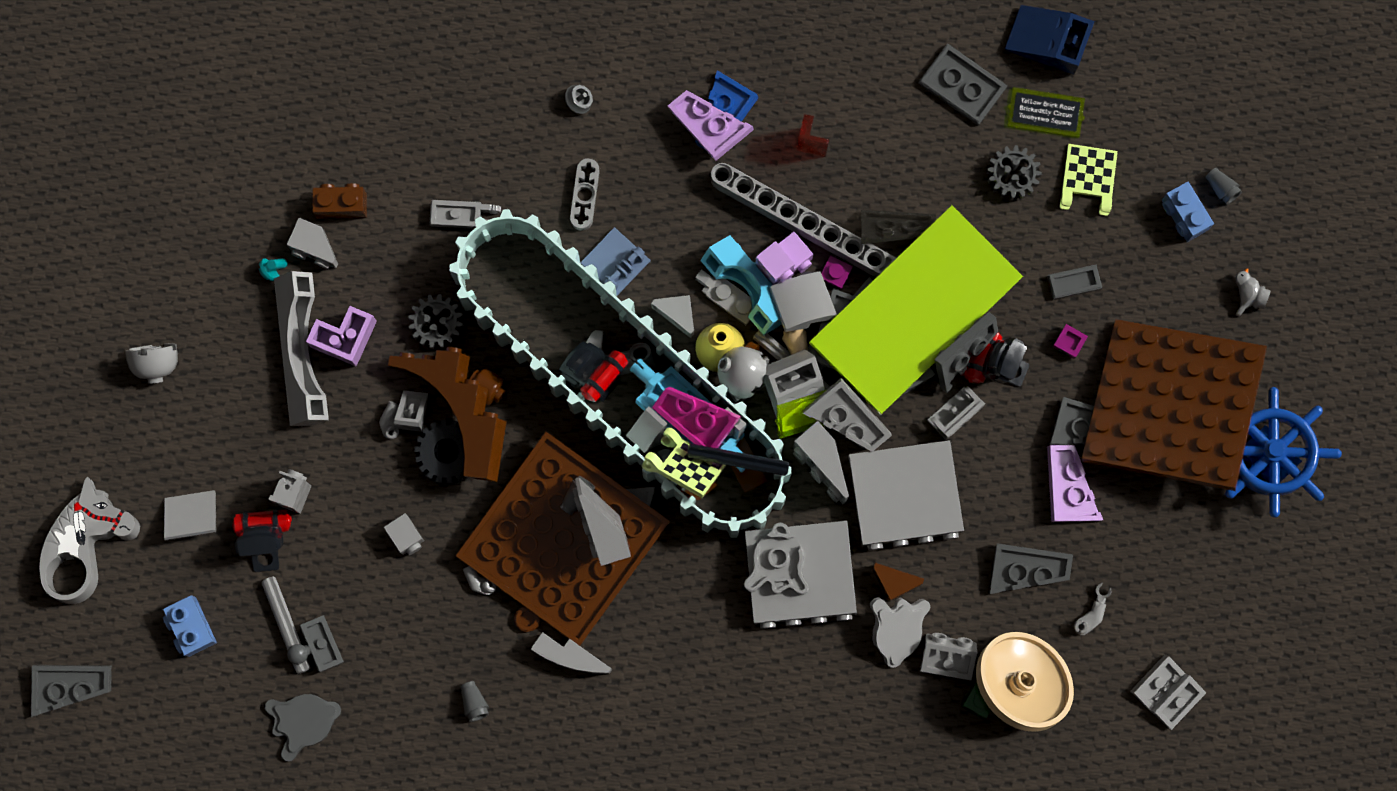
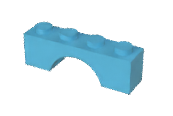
(730, 262)

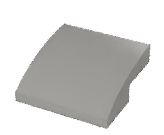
(802, 301)
(1168, 692)

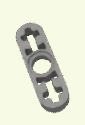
(575, 211)

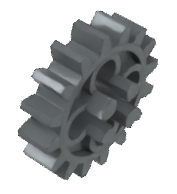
(1014, 158)
(421, 319)

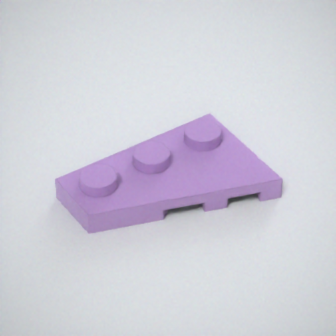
(711, 127)
(1069, 491)

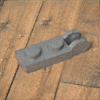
(458, 213)

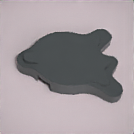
(303, 721)

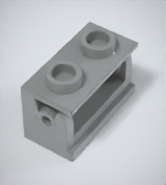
(291, 491)

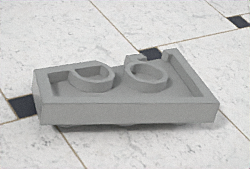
(847, 414)

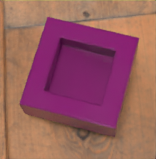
(836, 272)
(1070, 341)

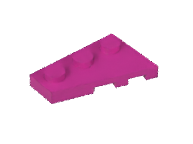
(695, 418)

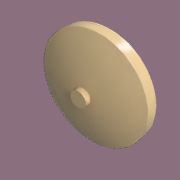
(1024, 681)

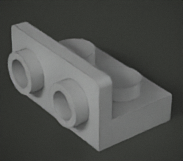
(949, 656)

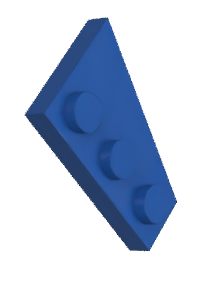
(731, 97)

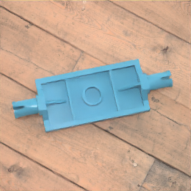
(656, 385)

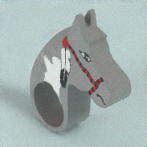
(73, 536)

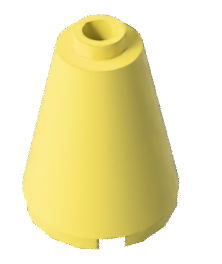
(715, 343)

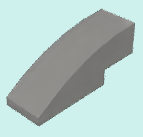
(569, 656)

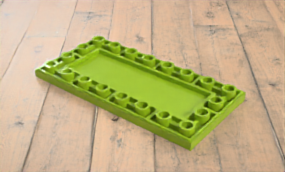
(915, 310)

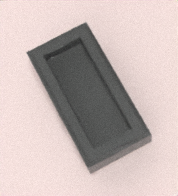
(1074, 282)

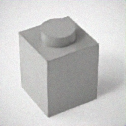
(404, 535)

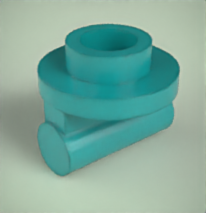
(269, 268)

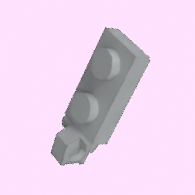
(726, 296)

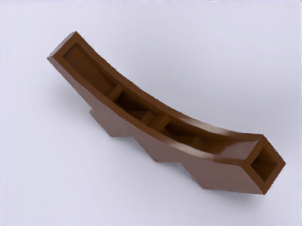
(481, 430)

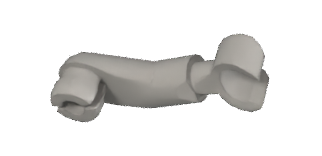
(1095, 616)

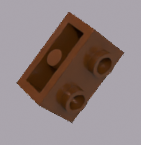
(339, 202)

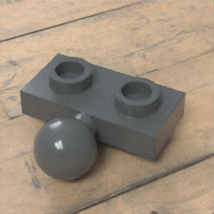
(319, 644)

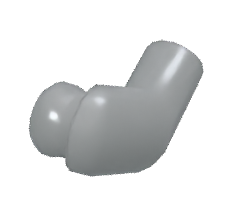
(386, 421)
(478, 583)

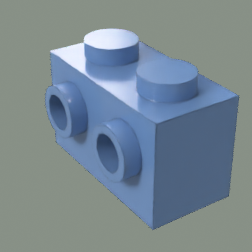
(1187, 212)
(189, 626)

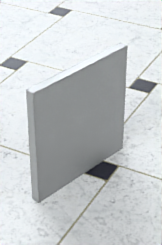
(190, 515)

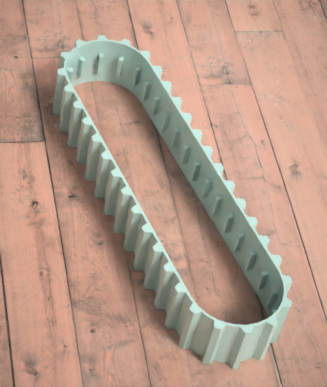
(507, 225)

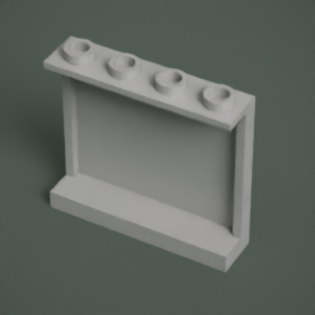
(906, 495)
(826, 571)

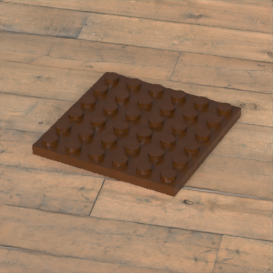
(1175, 404)
(543, 552)

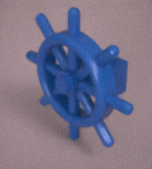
(1276, 460)

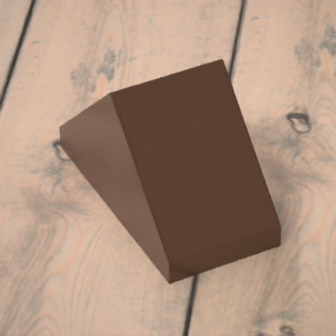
(895, 582)

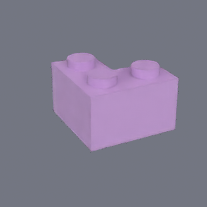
(784, 259)
(344, 342)

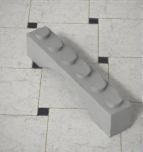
(294, 302)

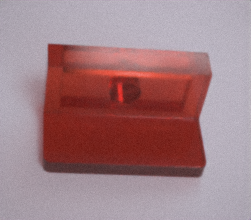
(809, 143)

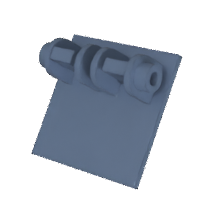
(616, 260)

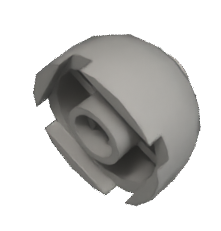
(152, 361)
(742, 371)

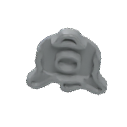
(778, 561)
(898, 628)

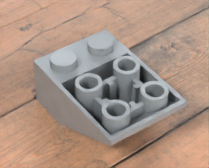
(793, 378)
(821, 455)
(601, 525)

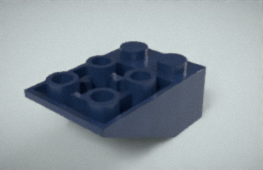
(1050, 37)

